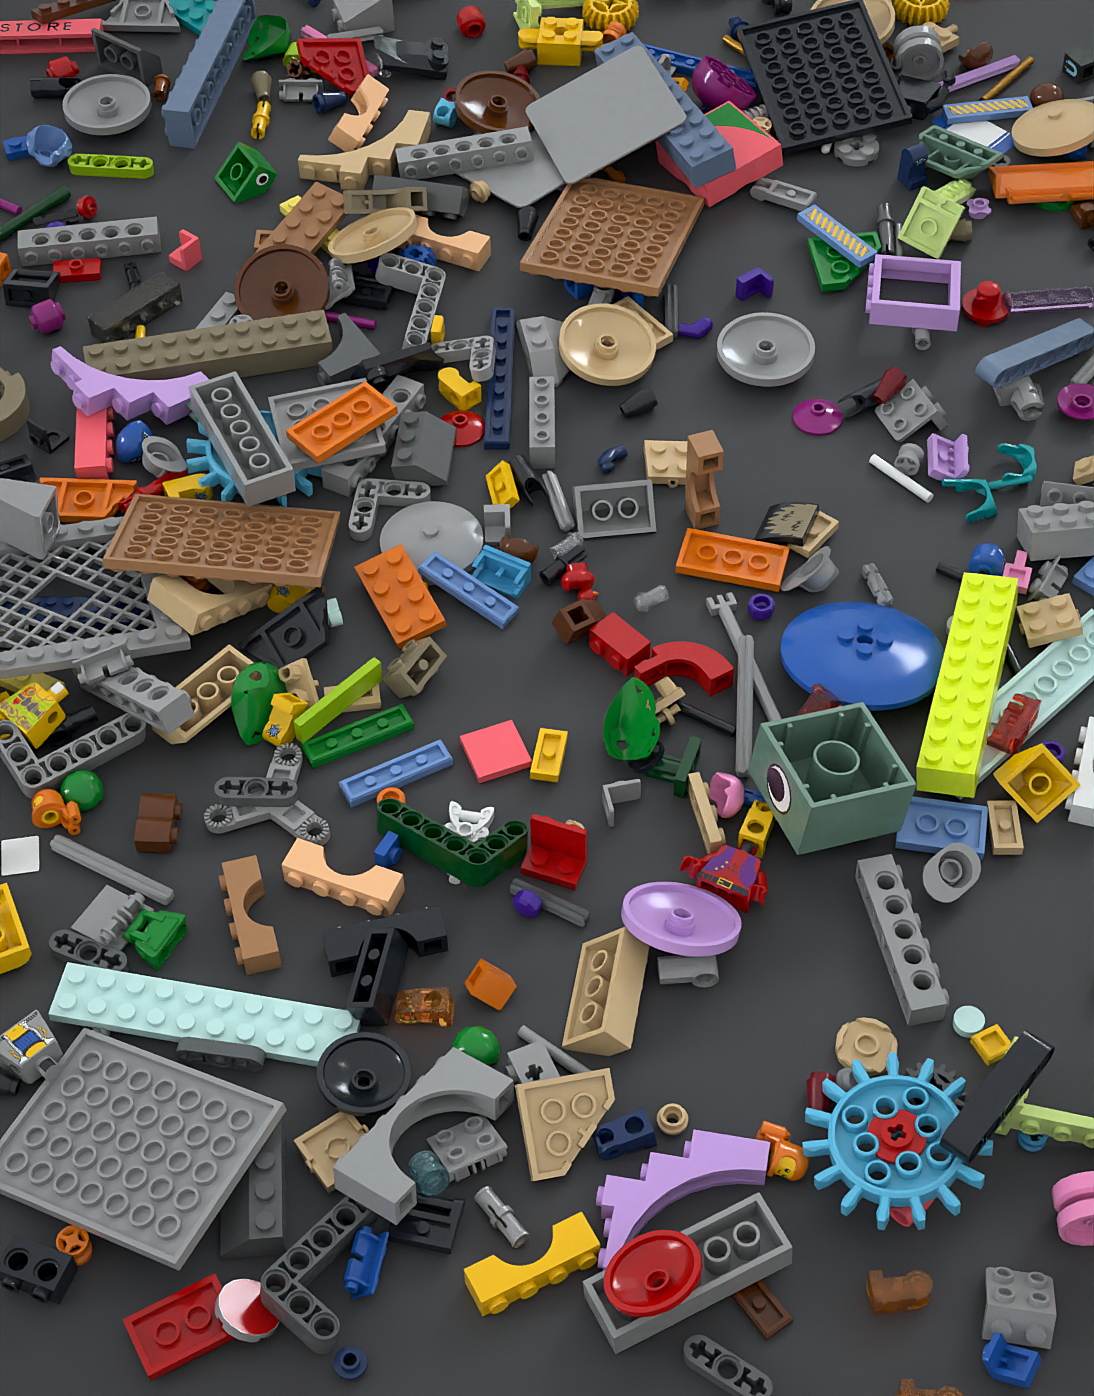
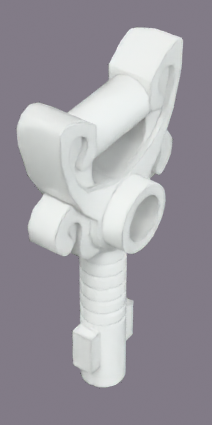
(471, 832)

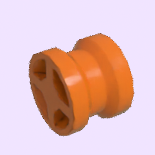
(70, 1238)

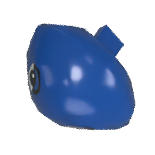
(130, 441)

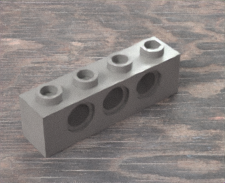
(542, 422)

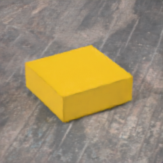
(437, 329)
(991, 1044)

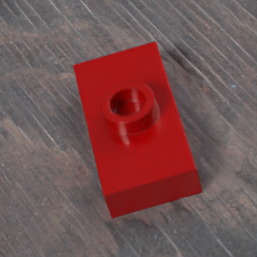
(79, 270)

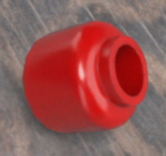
(471, 21)
(62, 68)

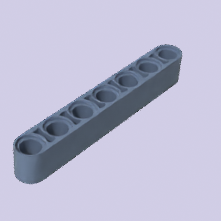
(1036, 353)

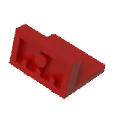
(556, 852)

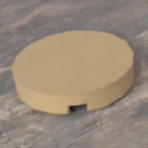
(866, 1041)

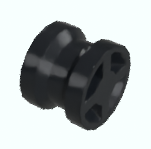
(781, 6)

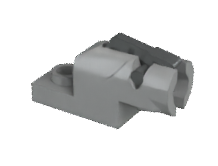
(1023, 396)

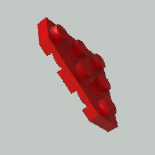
(336, 60)

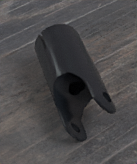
(51, 86)
(863, 398)
(526, 477)

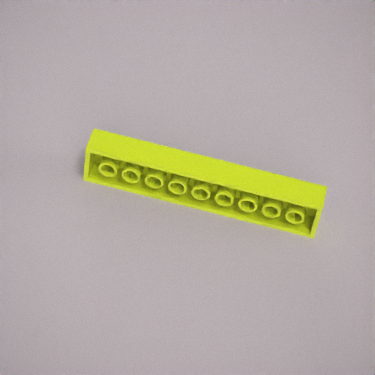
(967, 686)

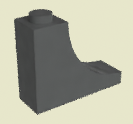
(348, 355)

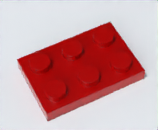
(178, 1328)

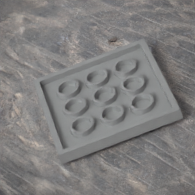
(295, 406)

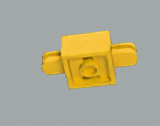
(560, 41)

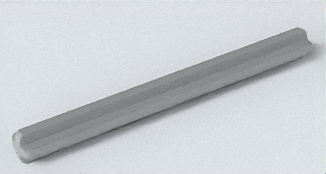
(744, 705)

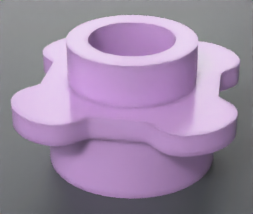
(978, 208)

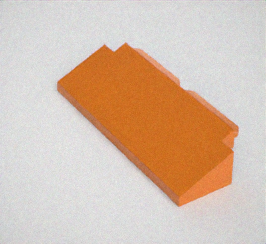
(1043, 182)

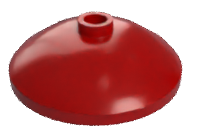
(653, 1273)

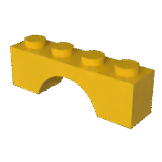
(499, 1283)

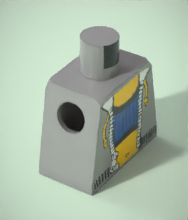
(30, 1050)

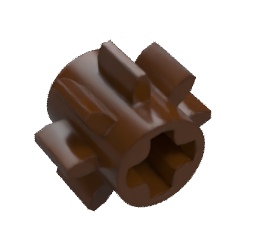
(298, 70)

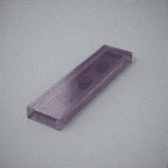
(1049, 300)

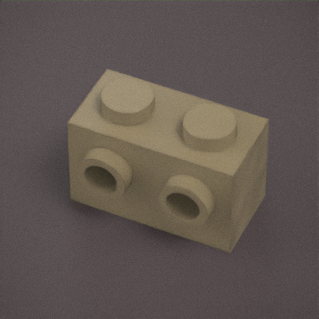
(414, 667)

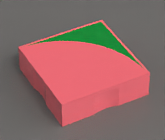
(753, 149)

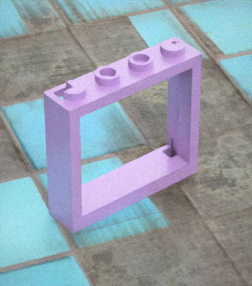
(908, 313)

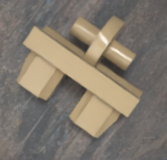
(300, 681)
(669, 694)

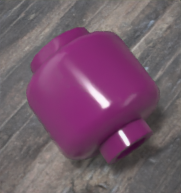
(47, 316)

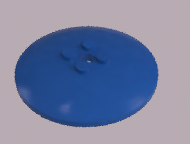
(863, 654)

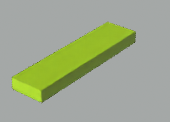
(338, 700)

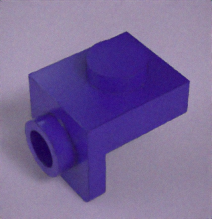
(754, 282)

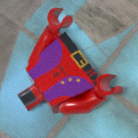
(730, 875)

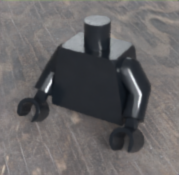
(921, 95)

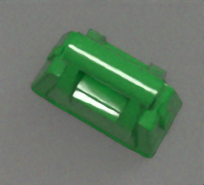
(159, 937)

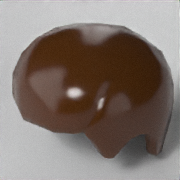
(977, 57)
(1046, 93)
(519, 548)

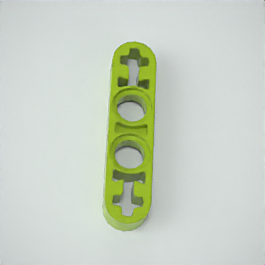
(135, 166)

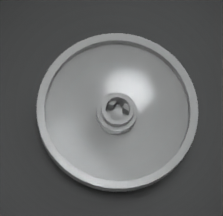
(107, 104)
(765, 349)
(435, 528)

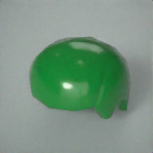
(83, 788)
(479, 1044)

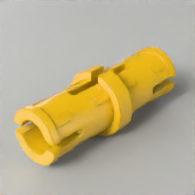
(260, 120)

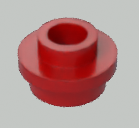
(87, 207)

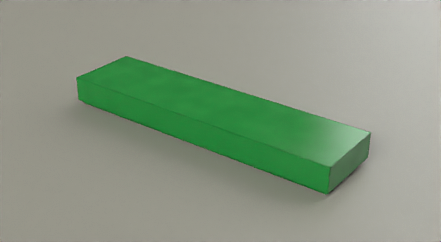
(357, 736)

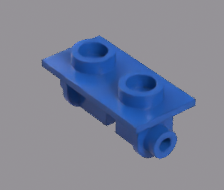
(362, 1275)

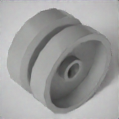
(920, 52)

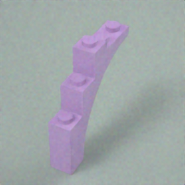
(130, 397)
(706, 1163)

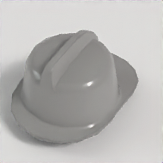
(161, 456)
(814, 574)
(951, 872)

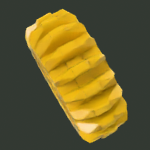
(920, 11)
(601, 12)

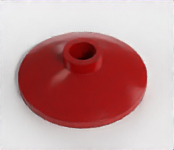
(469, 427)

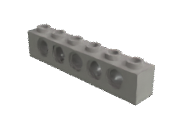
(465, 154)
(89, 241)
(345, 475)
(143, 697)
(917, 1004)

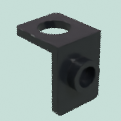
(40, 438)

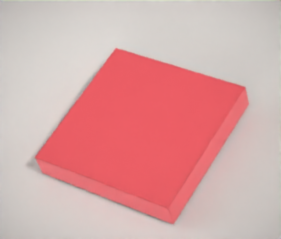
(495, 751)

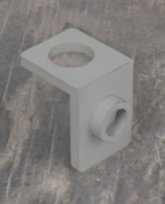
(619, 792)

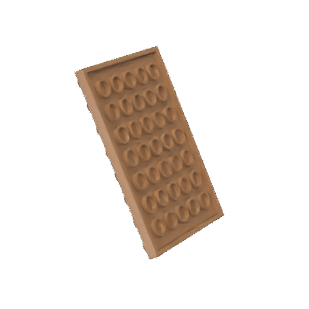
(613, 235)
(223, 541)

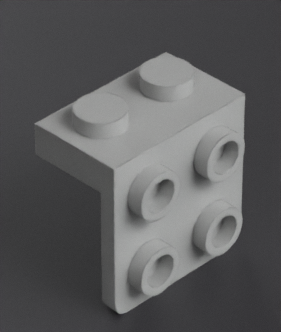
(910, 411)
(1019, 1307)

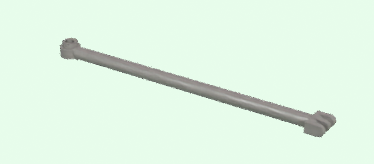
(761, 690)

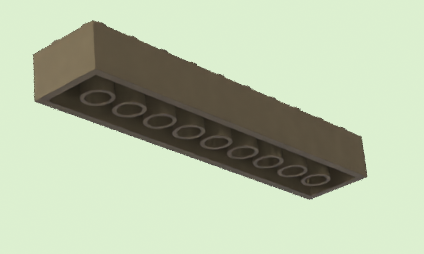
(242, 347)

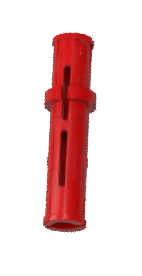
(153, 488)

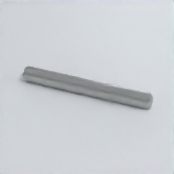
(112, 869)

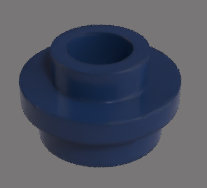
(350, 1372)

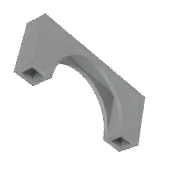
(453, 1084)

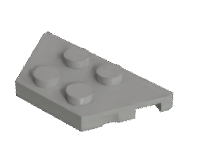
(142, 17)

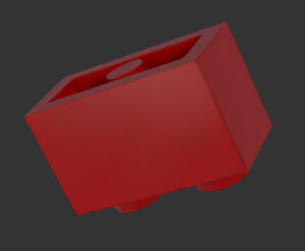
(619, 643)

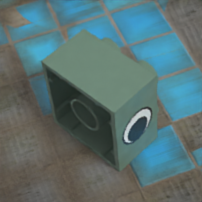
(831, 777)

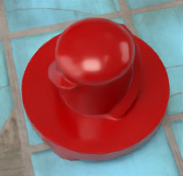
(985, 304)

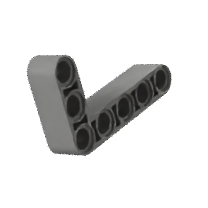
(415, 278)
(67, 755)

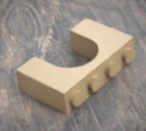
(200, 610)

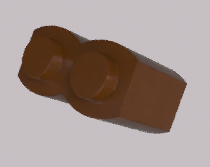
(157, 823)

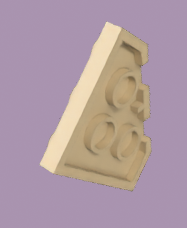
(561, 1117)

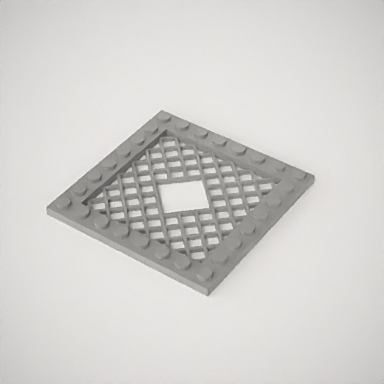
(160, 637)

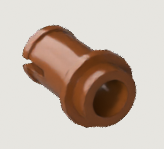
(161, 84)

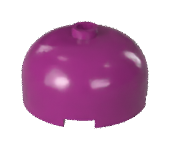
(717, 84)

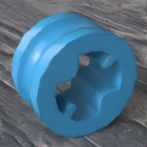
(1032, 1146)

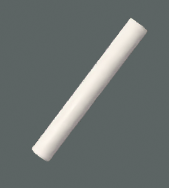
(901, 478)

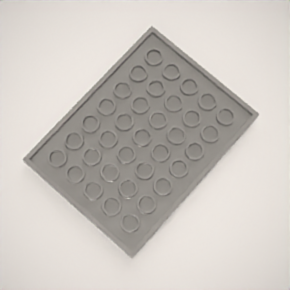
(134, 1146)

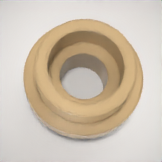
(480, 191)
(672, 1111)

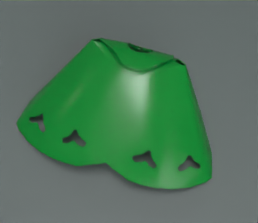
(273, 36)
(254, 709)
(635, 720)

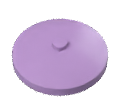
(681, 919)

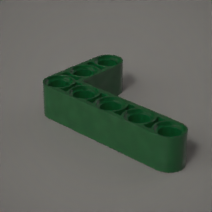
(449, 851)

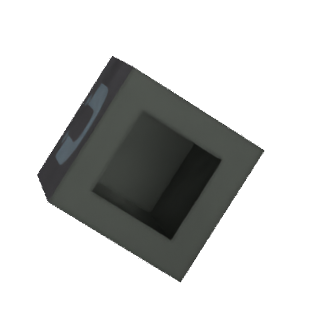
(1079, 65)

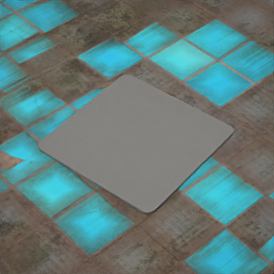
(605, 114)
(522, 181)

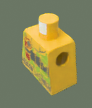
(35, 711)

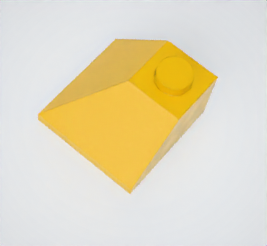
(1036, 781)

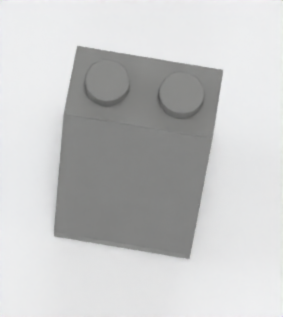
(363, 14)
(28, 516)

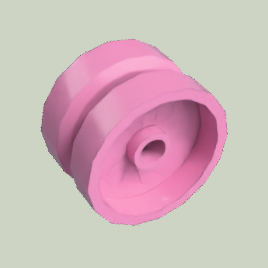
(1075, 1208)

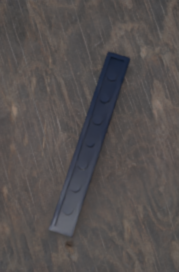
(500, 384)

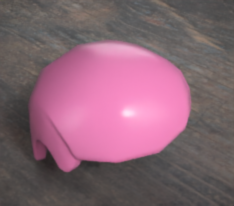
(727, 793)

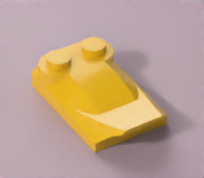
(13, 942)

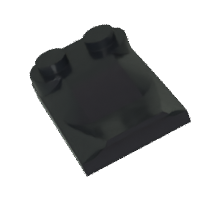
(412, 57)
(385, 367)

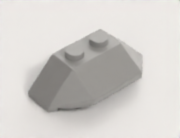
(540, 346)

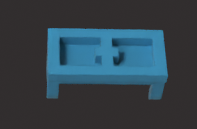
(502, 572)

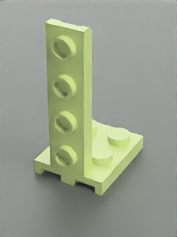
(530, 10)
(935, 216)
(1054, 1123)

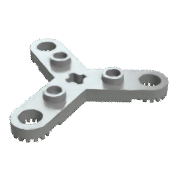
(295, 818)

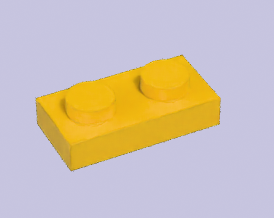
(502, 485)
(549, 755)

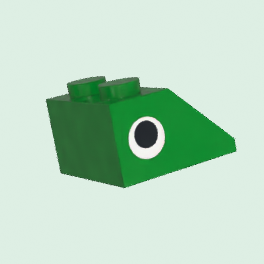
(245, 174)

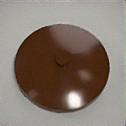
(494, 101)
(281, 283)

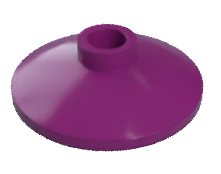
(1077, 401)
(817, 417)

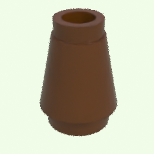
(523, 58)

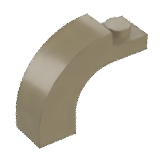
(371, 201)
(13, 404)

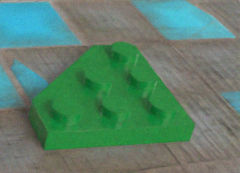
(833, 268)

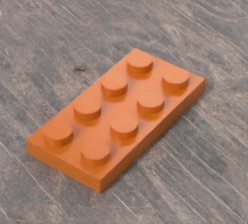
(341, 422)
(732, 559)
(400, 596)

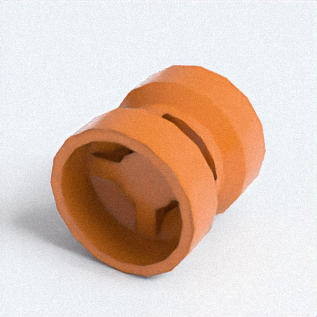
(613, 31)

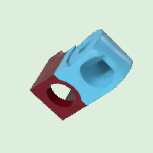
(445, 110)

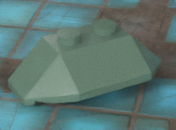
(956, 154)

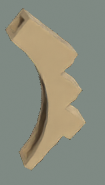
(379, 158)

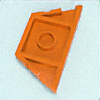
(89, 498)

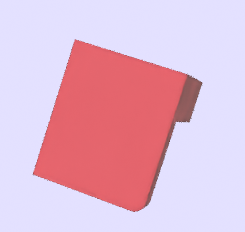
(188, 253)

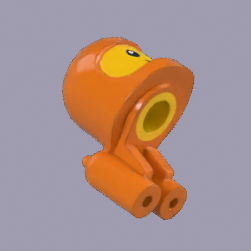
(51, 811)
(785, 1157)

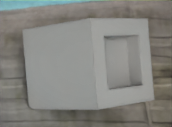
(496, 523)

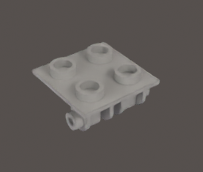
(340, 281)
(110, 917)
(467, 1145)

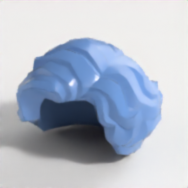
(48, 145)

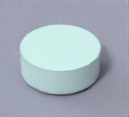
(968, 1021)

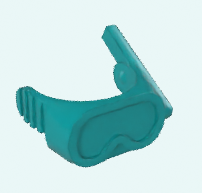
(1025, 456)
(987, 509)

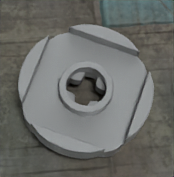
(867, 151)

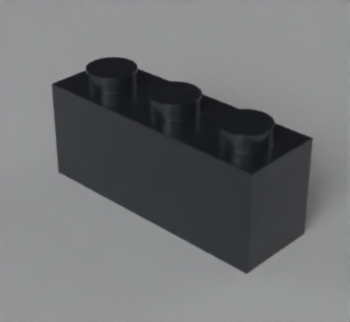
(377, 977)

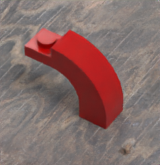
(688, 661)

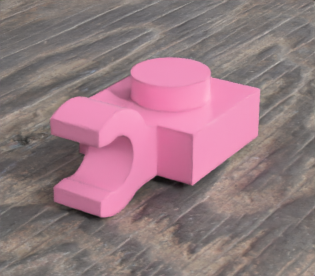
(1019, 571)

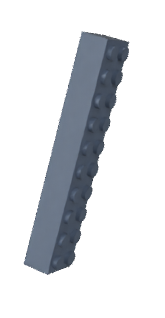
(207, 71)
(695, 144)

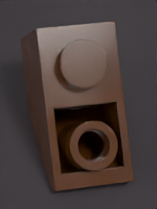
(576, 619)

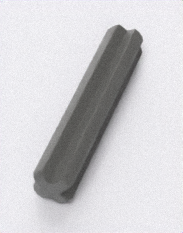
(671, 309)
(553, 903)

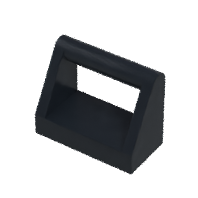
(30, 293)

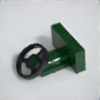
(671, 768)

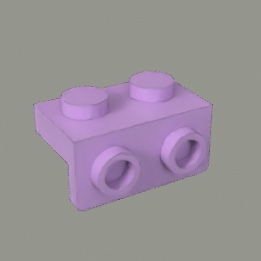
(947, 458)

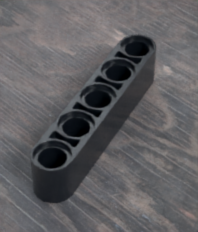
(997, 1096)

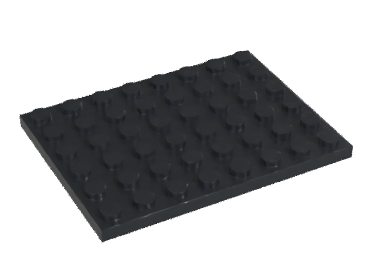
(823, 76)

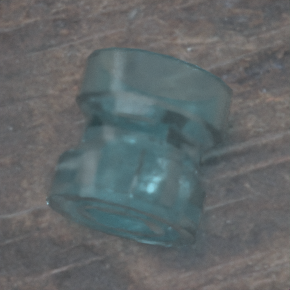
(428, 1173)

